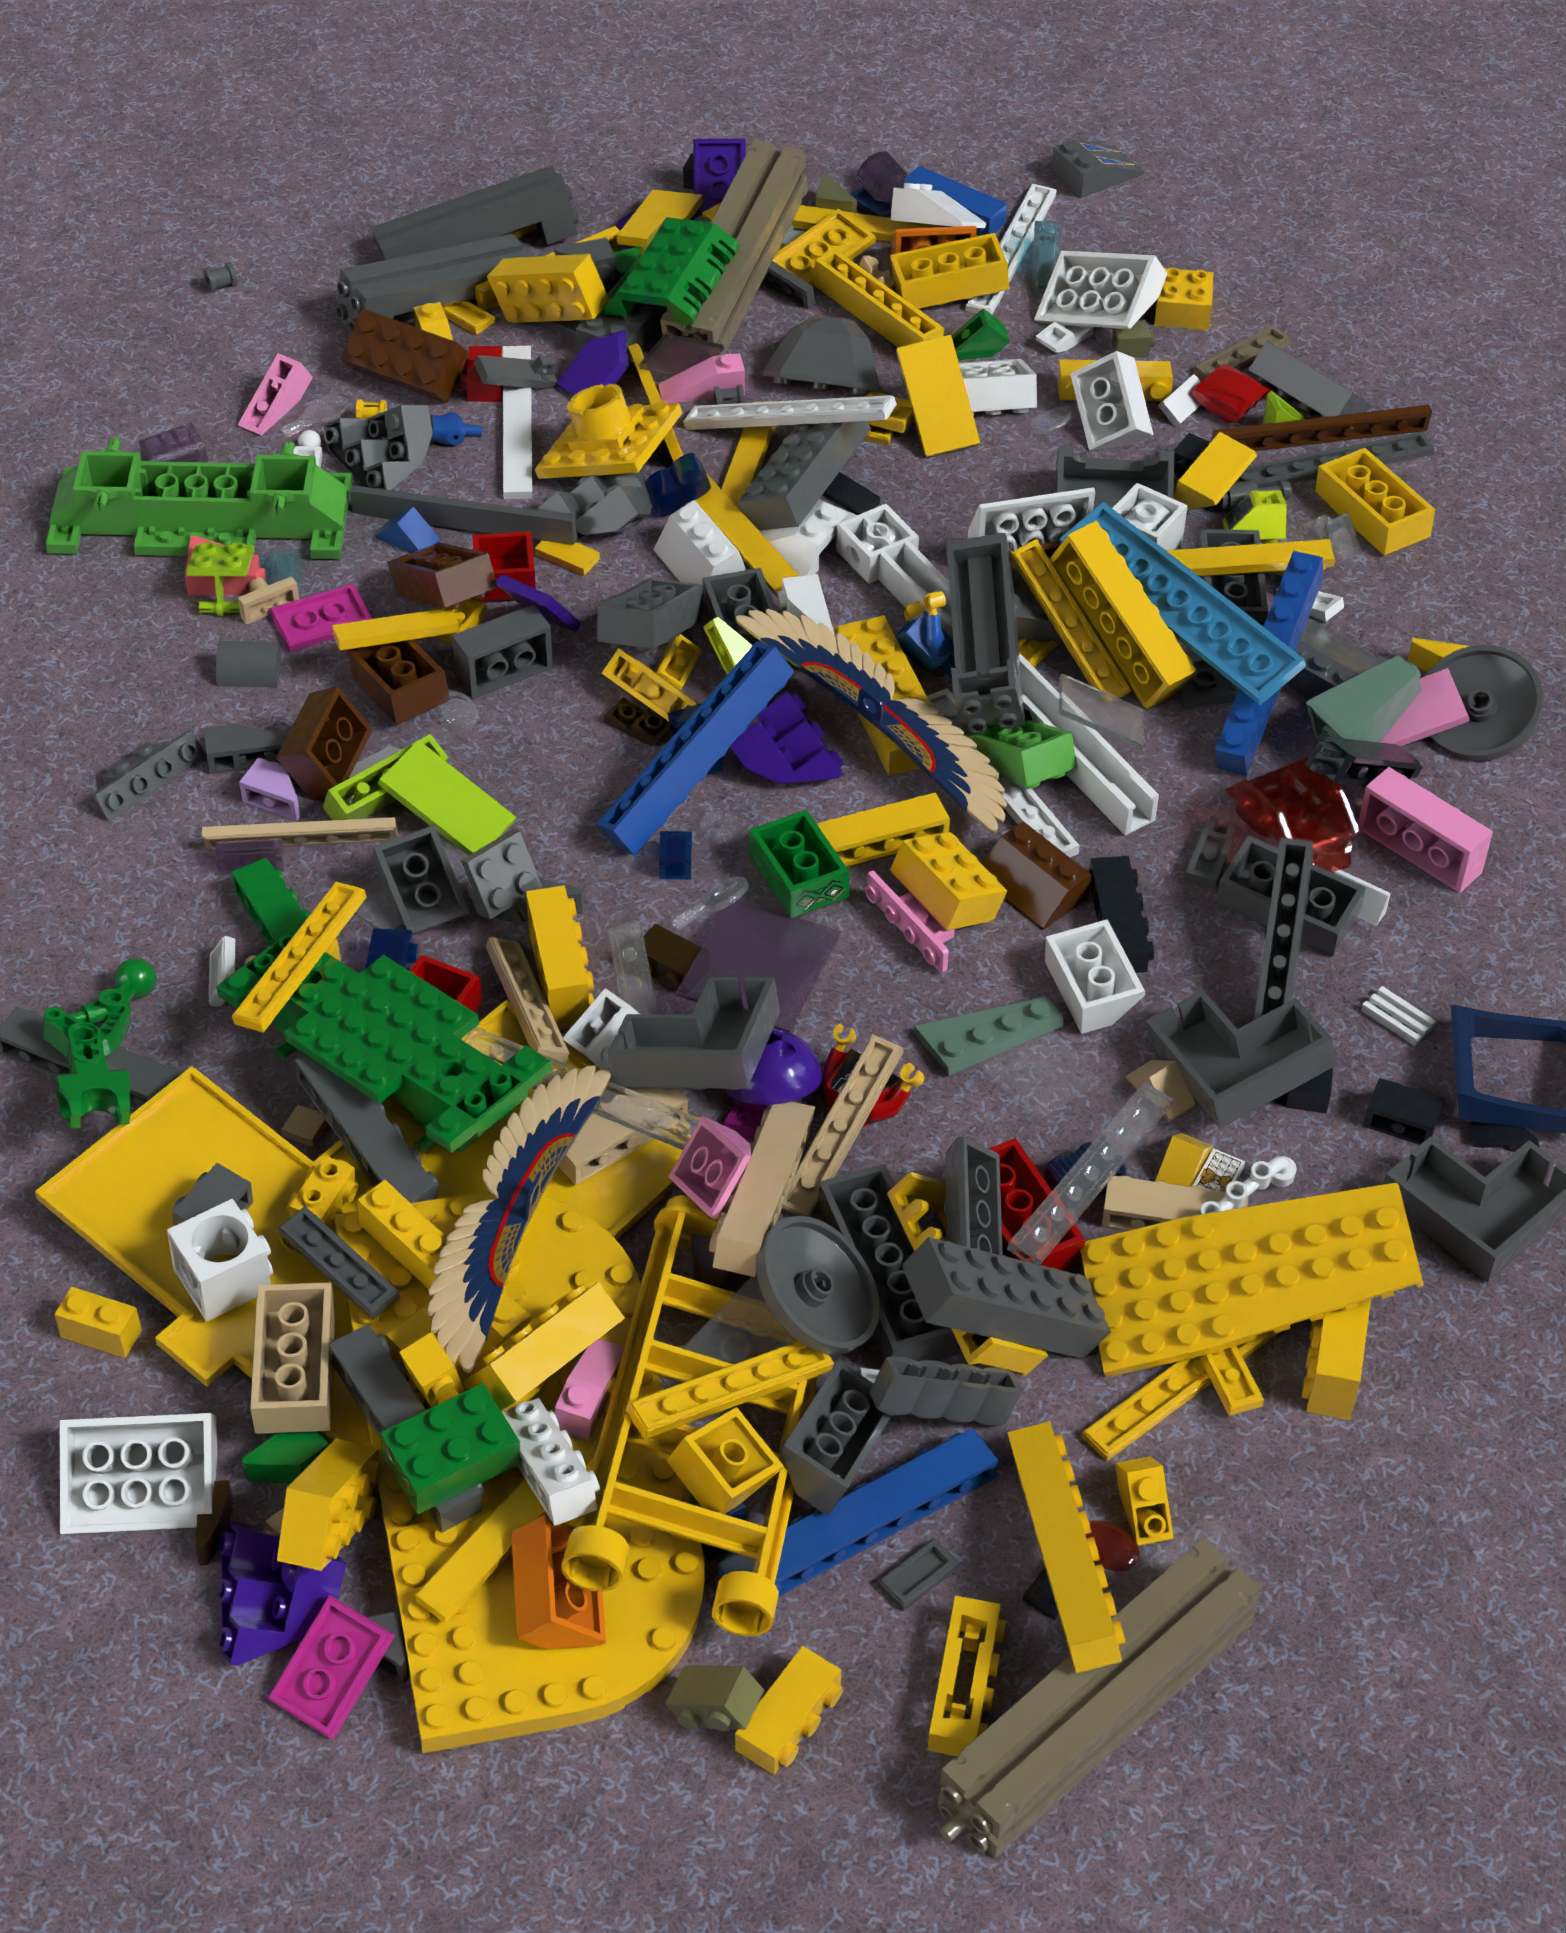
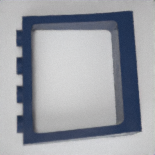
(1490, 1109)

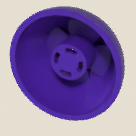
(784, 1072)

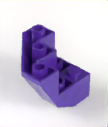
(786, 744)
(265, 1599)

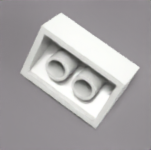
(1111, 402)
(696, 547)
(1093, 975)

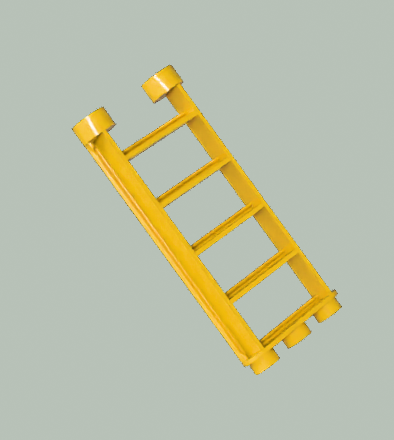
(597, 1555)

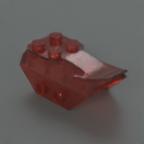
(1300, 806)

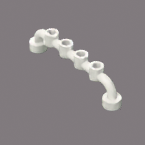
(1278, 1171)

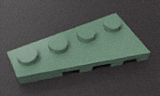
(984, 1034)

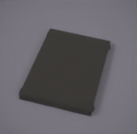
(678, 353)

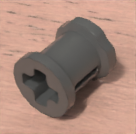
(220, 277)
(720, 394)

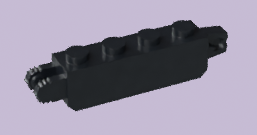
(1360, 761)

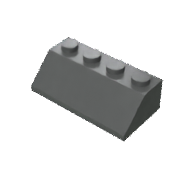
(1304, 384)
(973, 1196)
(833, 1438)

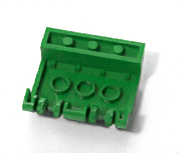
(675, 269)

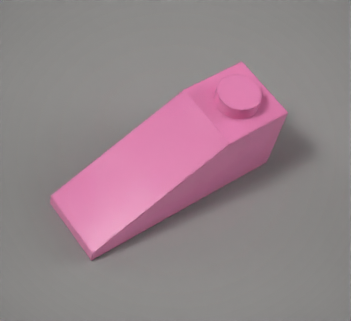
(700, 379)
(276, 395)
(588, 1389)

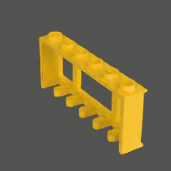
(912, 1200)

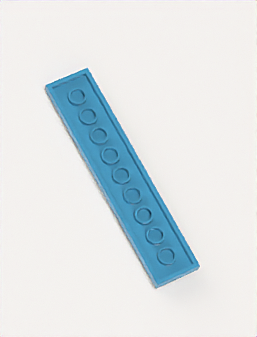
(1200, 614)

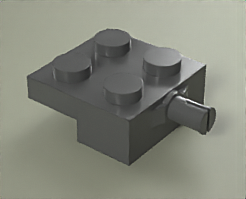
(501, 877)

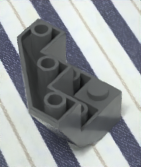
(826, 354)
(382, 447)
(603, 503)

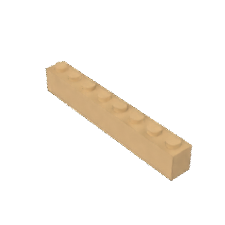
(761, 1187)

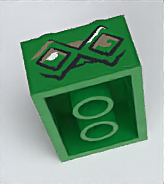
(799, 863)
(450, 1448)

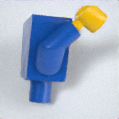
(924, 637)

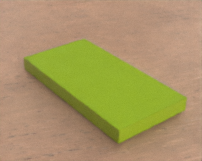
(446, 799)

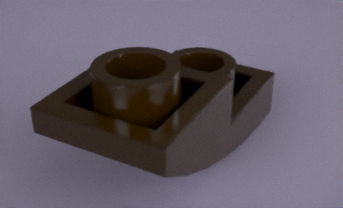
(641, 725)

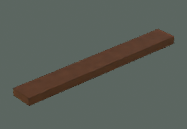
(1331, 428)

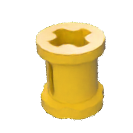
(369, 409)

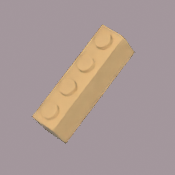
(606, 1142)
(1143, 1203)

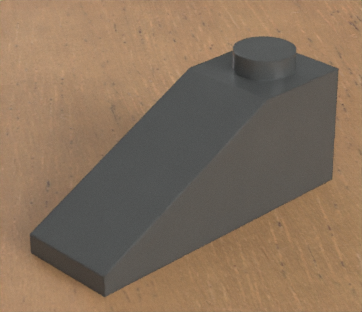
(239, 746)

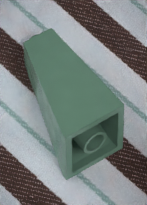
(1367, 703)

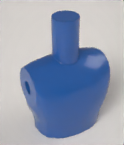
(451, 430)

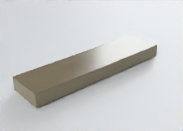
(1244, 353)

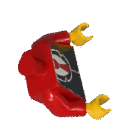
(841, 1063)

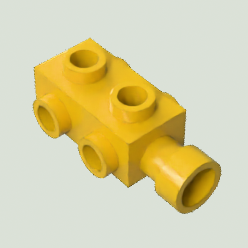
(331, 1184)

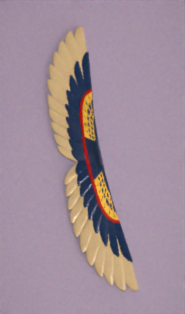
(909, 723)
(488, 1235)

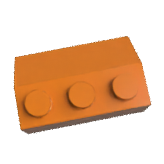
(916, 238)
(547, 1605)

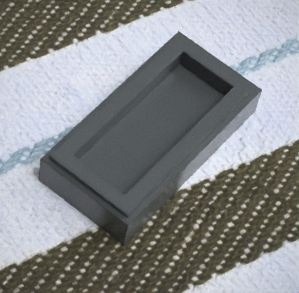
(918, 1574)

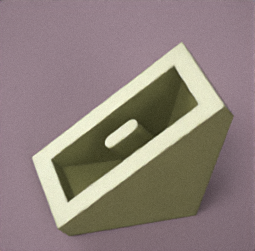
(834, 197)

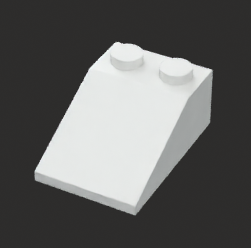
(923, 205)
(804, 597)

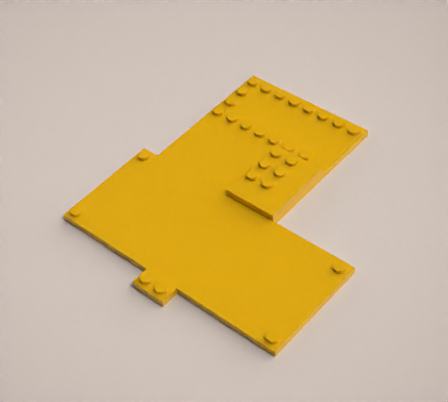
(130, 1179)

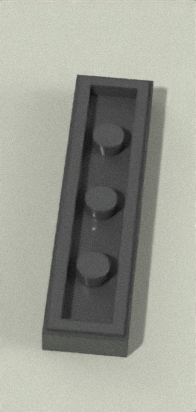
(339, 1263)

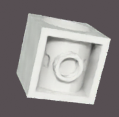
(1154, 515)
(214, 1233)

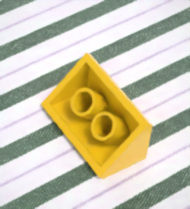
(1213, 472)

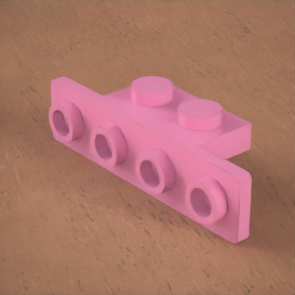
(912, 919)

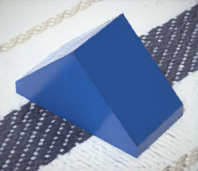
(408, 532)

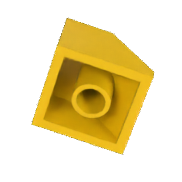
(724, 1462)

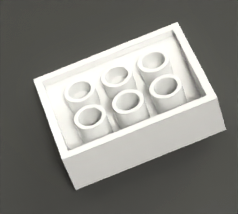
(1101, 289)
(1000, 386)
(1033, 517)
(136, 1472)

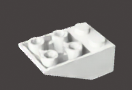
(598, 1027)

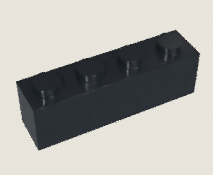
(1116, 900)

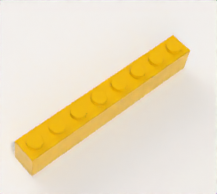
(1065, 1549)

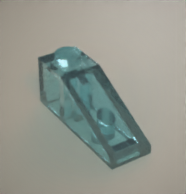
(1044, 254)

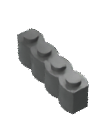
(946, 1391)

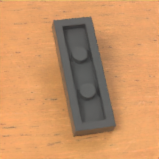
(517, 371)

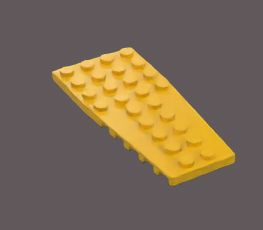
(1245, 1272)

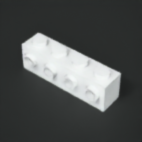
(550, 1464)

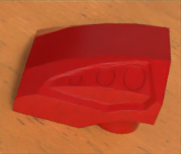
(1229, 393)

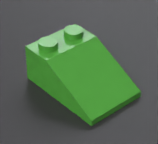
(1028, 752)

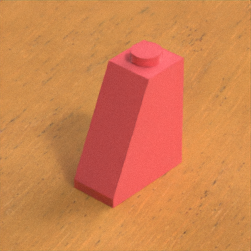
(232, 584)

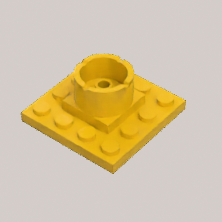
(607, 435)

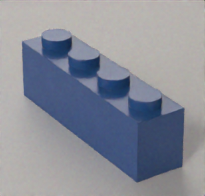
(980, 204)

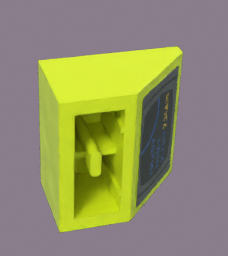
(1261, 512)

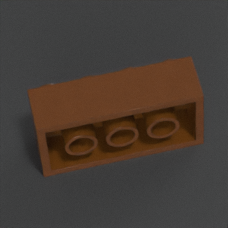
(404, 355)
(443, 575)

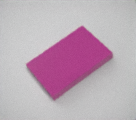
(311, 618)
(331, 1667)

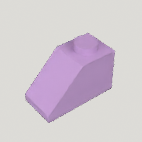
(270, 788)

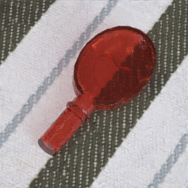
(1114, 1545)

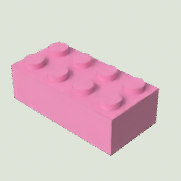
(1424, 829)

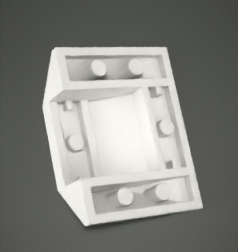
(803, 544)

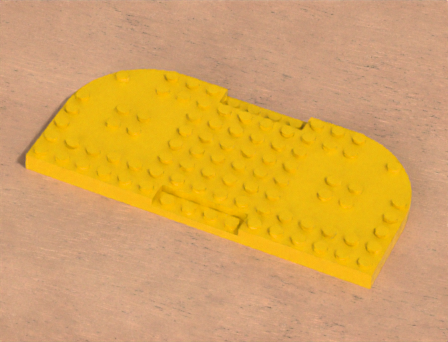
(473, 1673)

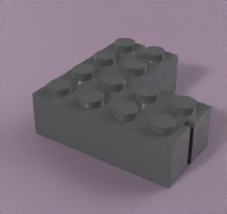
(702, 1049)
(1243, 1067)
(1481, 1217)

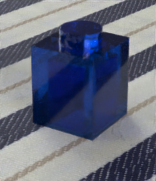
(675, 855)

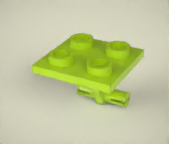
(220, 561)

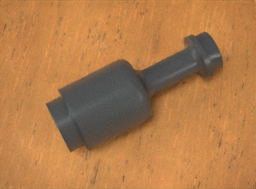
(1241, 489)

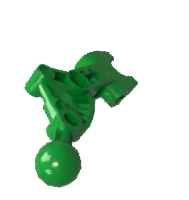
(90, 1083)

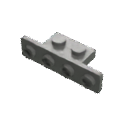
(145, 772)

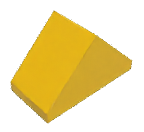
(1183, 1160)

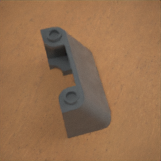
(1113, 476)

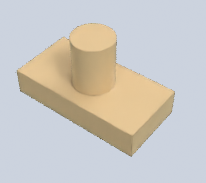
(264, 596)

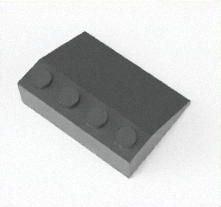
(1328, 660)

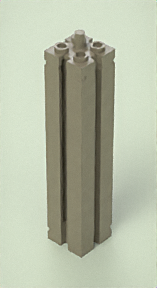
(758, 216)
(1080, 1718)

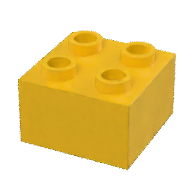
(1185, 299)

